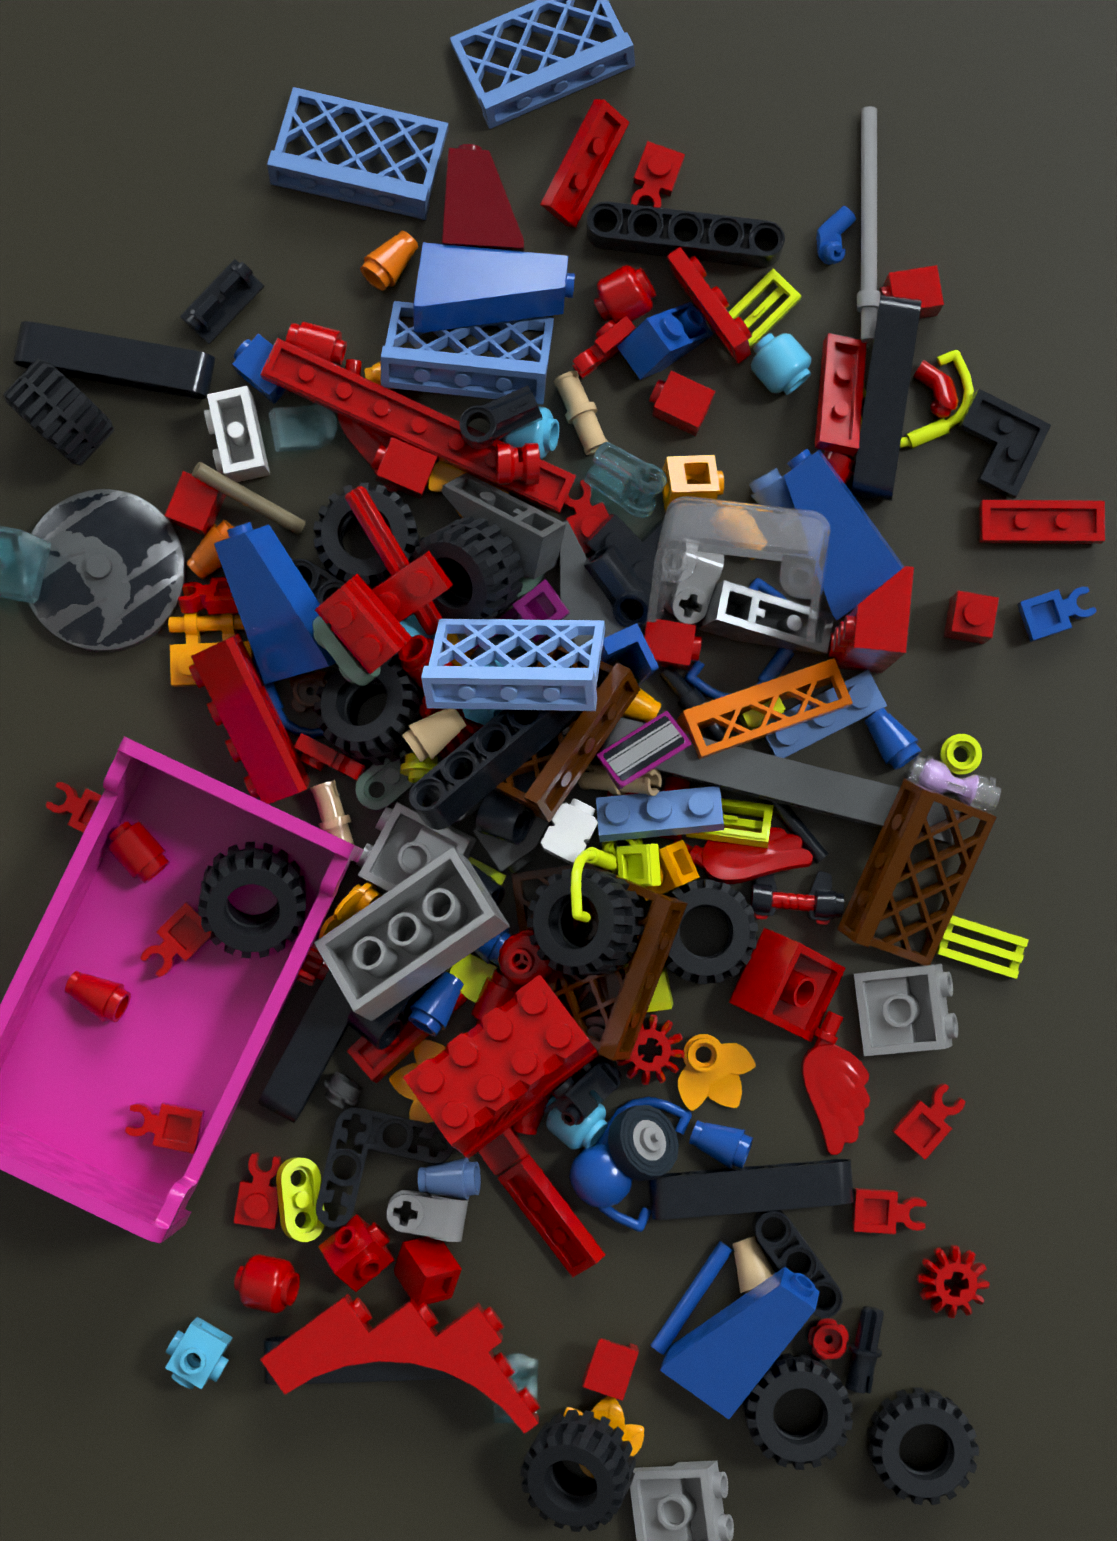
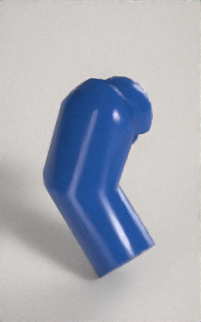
(829, 236)

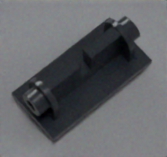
(222, 301)
(574, 1097)

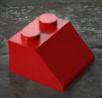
(787, 984)

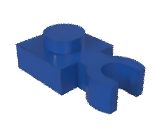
(1050, 614)

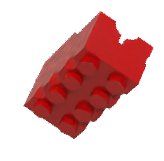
(501, 1067)

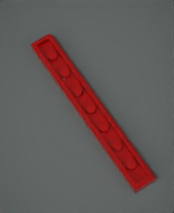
(403, 420)

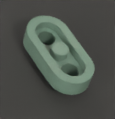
(348, 665)
(390, 776)

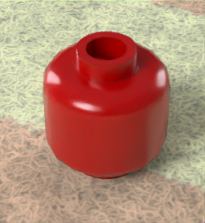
(624, 294)
(514, 962)
(267, 1283)

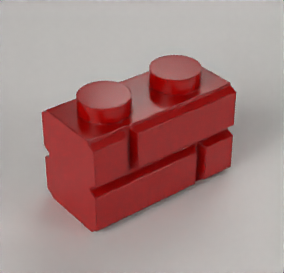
(363, 623)

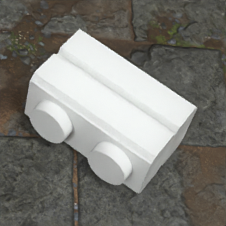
(570, 831)

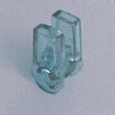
(626, 478)

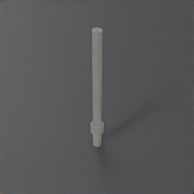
(868, 297)

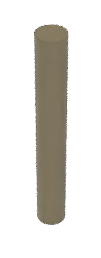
(248, 498)

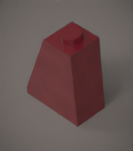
(477, 204)

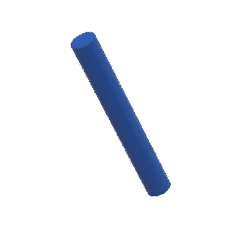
(691, 1297)

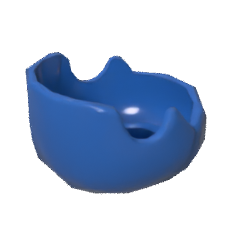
(598, 1178)

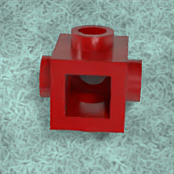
(357, 1252)

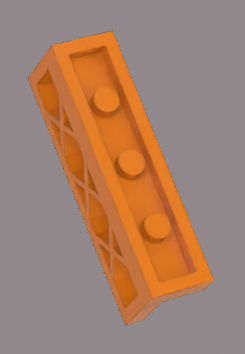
(737, 703)

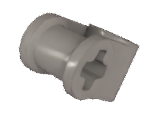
(697, 586)
(436, 1218)

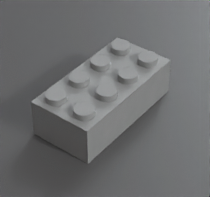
(411, 934)

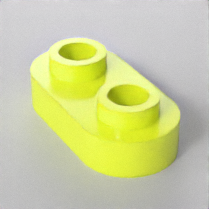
(299, 1198)

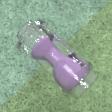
(972, 790)

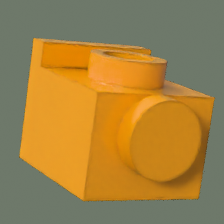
(692, 477)
(675, 867)

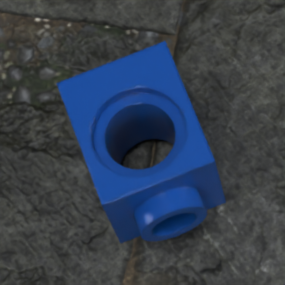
(250, 362)

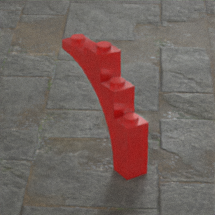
(408, 1335)

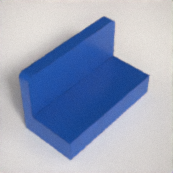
(632, 652)

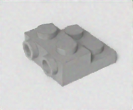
(404, 847)
(905, 1010)
(681, 1503)

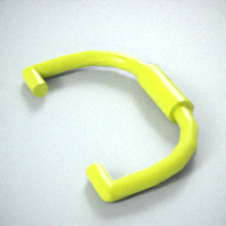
(942, 426)
(597, 858)

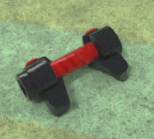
(820, 904)

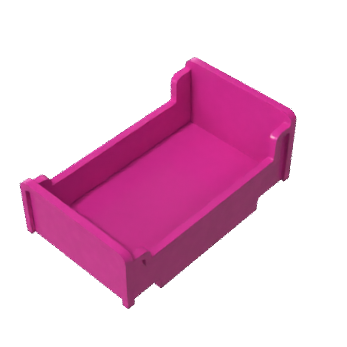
(184, 1033)

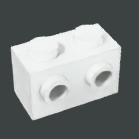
(237, 433)

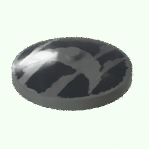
(109, 571)

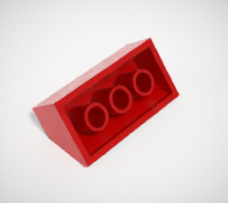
(876, 628)
(250, 720)

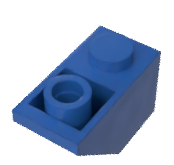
(664, 339)

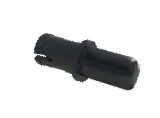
(865, 1351)

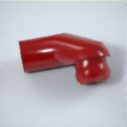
(942, 387)

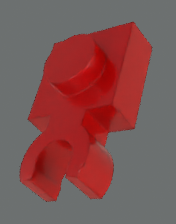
(656, 173)
(604, 347)
(586, 517)
(214, 597)
(318, 755)
(81, 808)
(181, 936)
(313, 967)
(174, 1126)
(924, 1126)
(258, 1199)
(878, 1211)

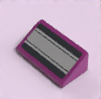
(643, 749)

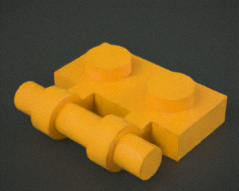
(192, 625)

